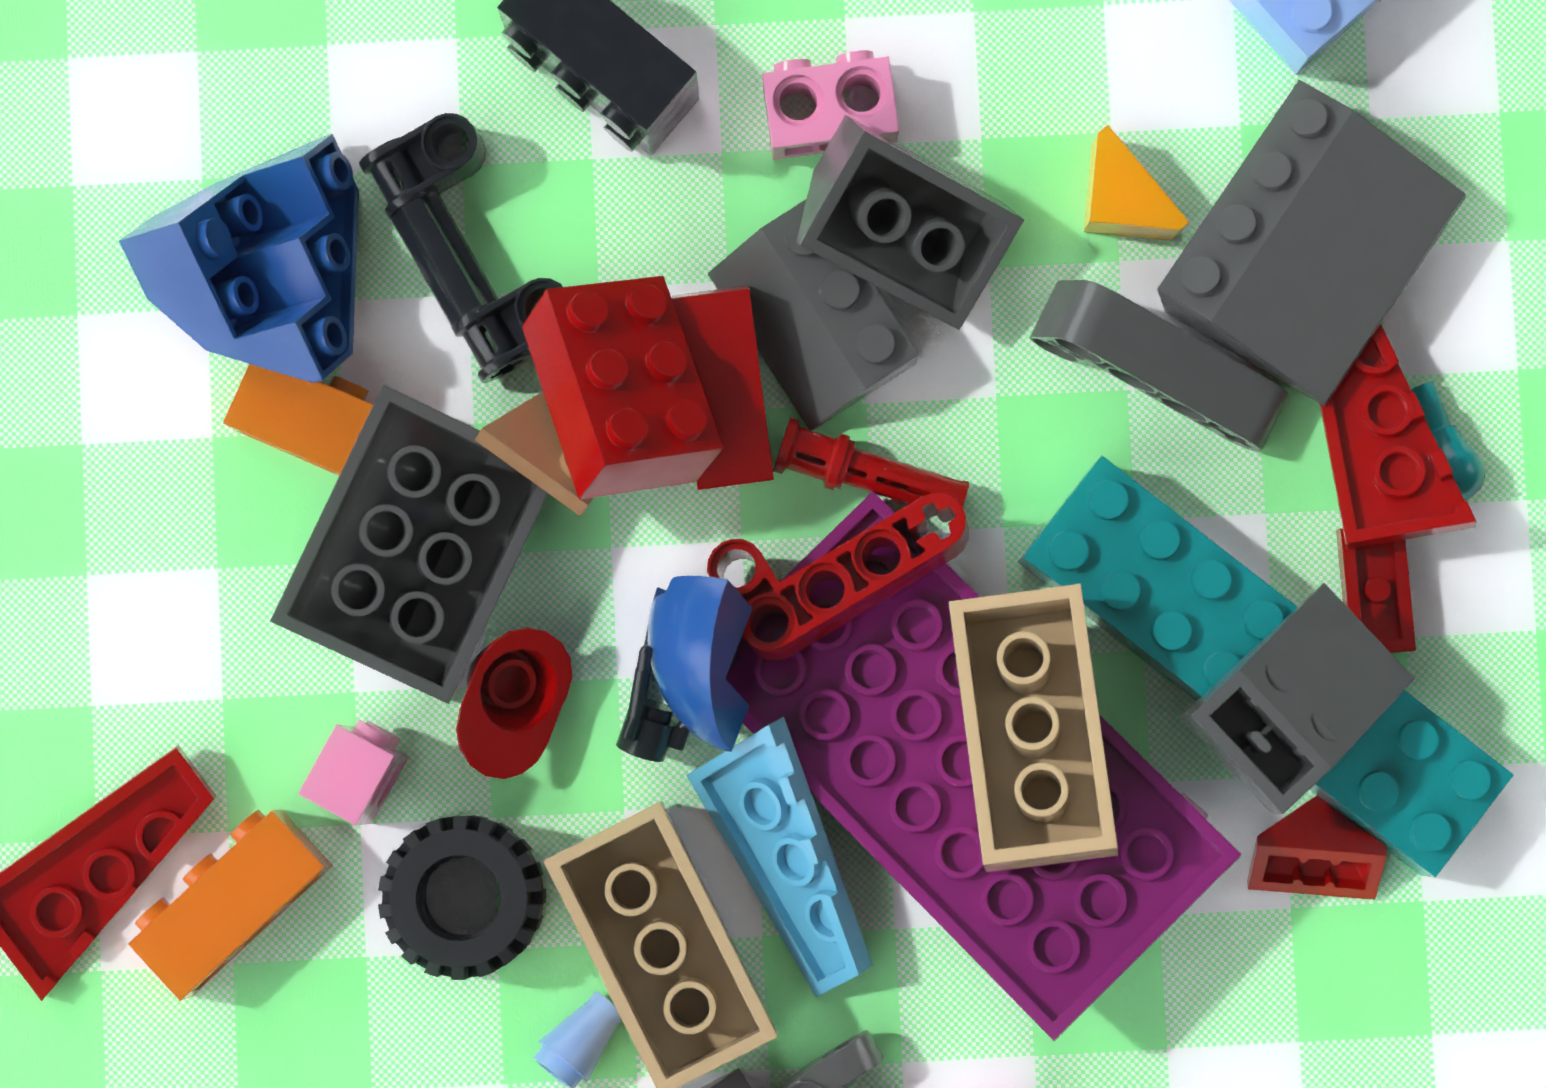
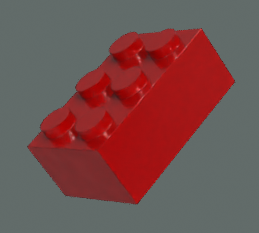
(621, 386)

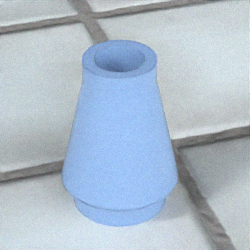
(578, 1041)

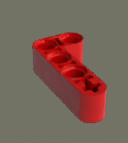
(846, 565)

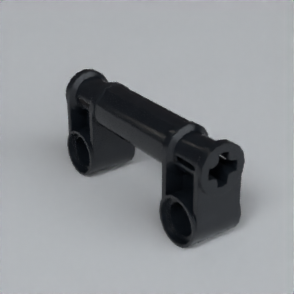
(441, 248)

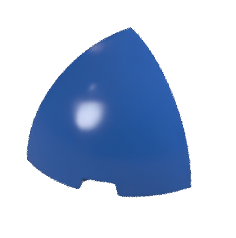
(693, 643)

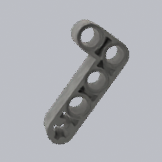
(1143, 350)

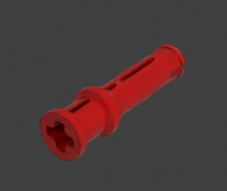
(840, 463)

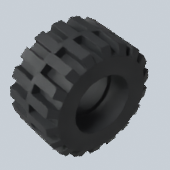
(407, 910)

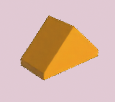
(1125, 196)

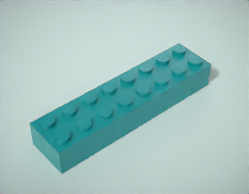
(1201, 611)

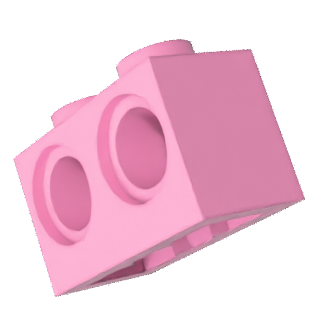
(826, 88)
(355, 772)

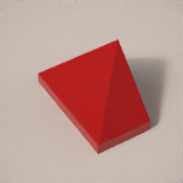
(1317, 854)

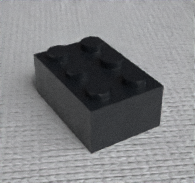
(605, 64)

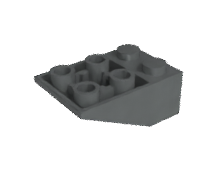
(1298, 700)

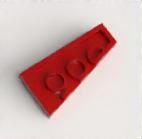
(1384, 457)
(89, 868)

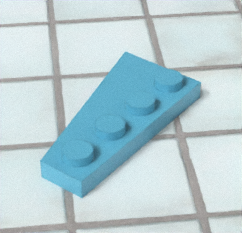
(782, 848)

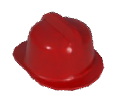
(513, 702)

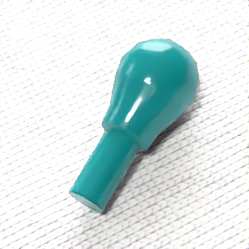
(1462, 458)

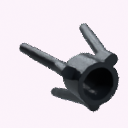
(649, 723)

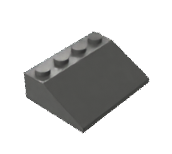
(1310, 244)
(411, 547)

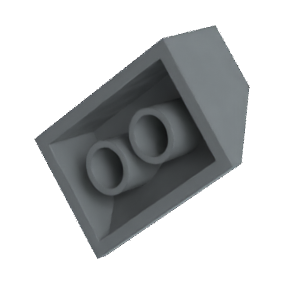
(904, 223)
(815, 322)

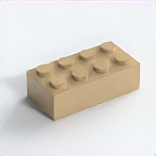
(1033, 728)
(661, 948)

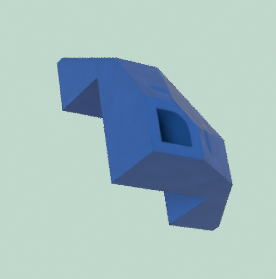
(261, 262)

